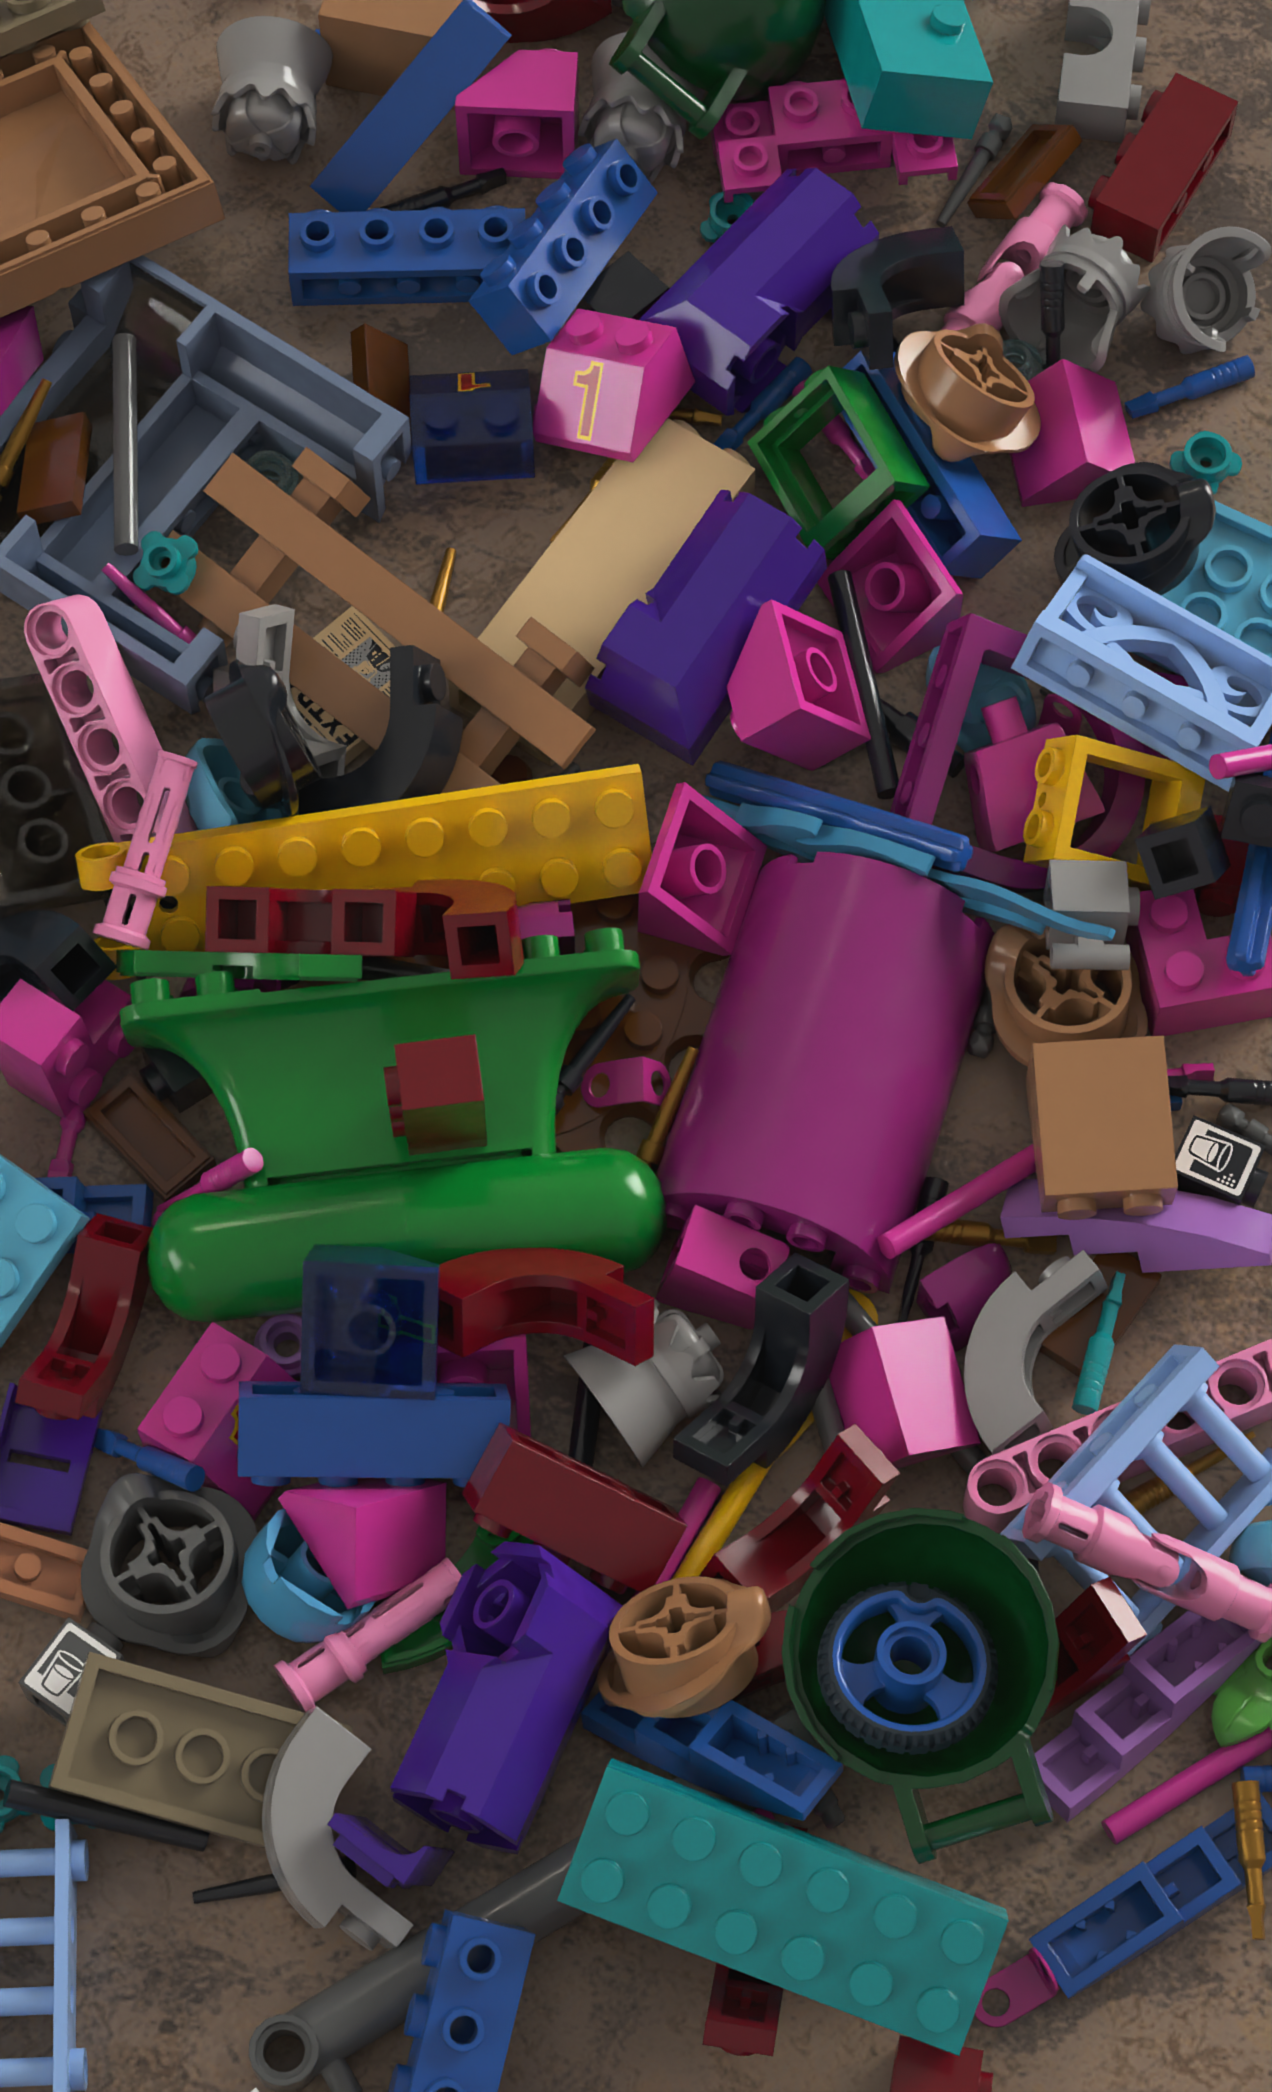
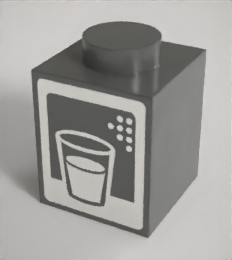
(57, 1670)

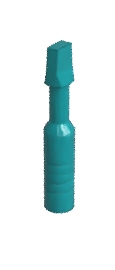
(1099, 1352)

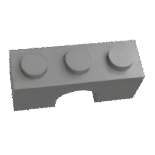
(1097, 87)

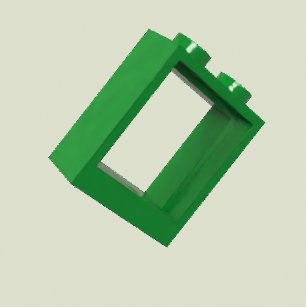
(794, 425)

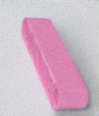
(94, 717)

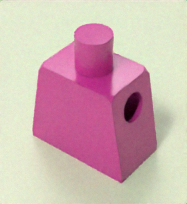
(1004, 778)
(718, 1268)

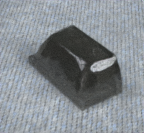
(43, 804)

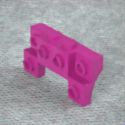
(818, 129)

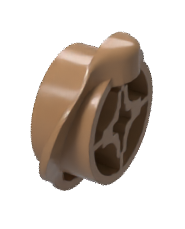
(967, 392)
(1065, 998)
(684, 1647)

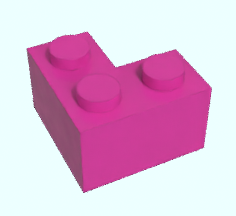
(1187, 975)
(60, 1052)

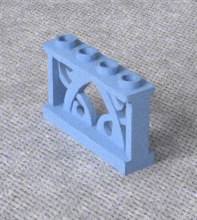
(1090, 667)

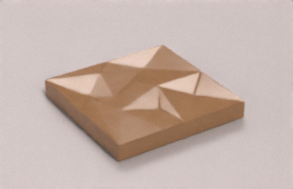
(86, 169)

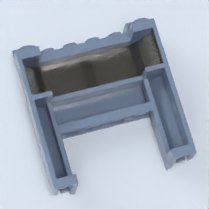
(203, 392)

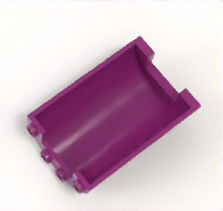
(829, 1059)

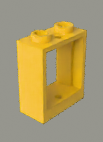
(1060, 779)

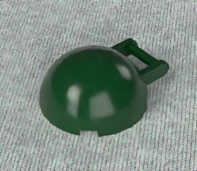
(719, 46)
(1012, 1603)

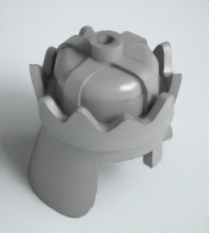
(269, 86)
(633, 113)
(1206, 289)
(1097, 297)
(659, 1392)

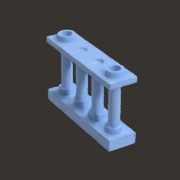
(1136, 1434)
(69, 1864)

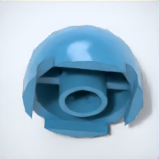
(291, 1588)

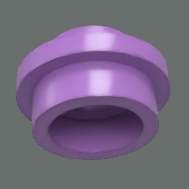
(275, 1331)

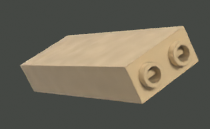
(614, 553)

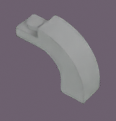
(299, 1843)

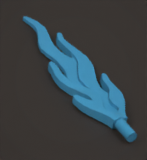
(804, 835)

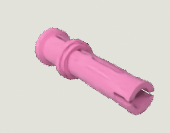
(171, 774)
(347, 1653)

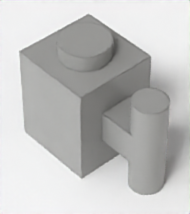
(1096, 895)

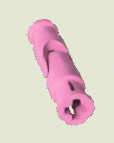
(1025, 249)
(1118, 1548)

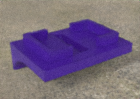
(38, 1495)
(384, 1856)

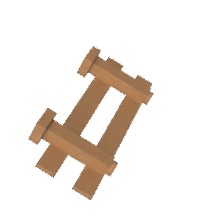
(296, 533)

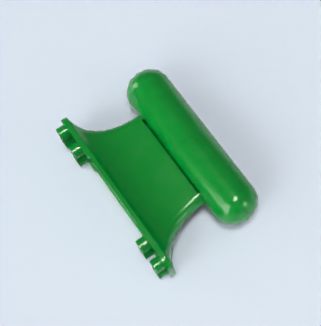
(310, 1095)

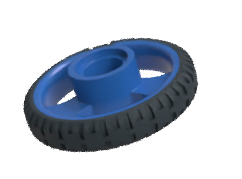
(912, 1638)

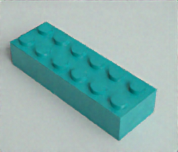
(784, 1906)

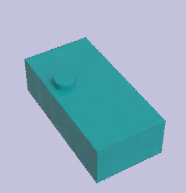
(911, 64)

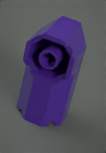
(762, 286)
(678, 652)
(509, 1698)

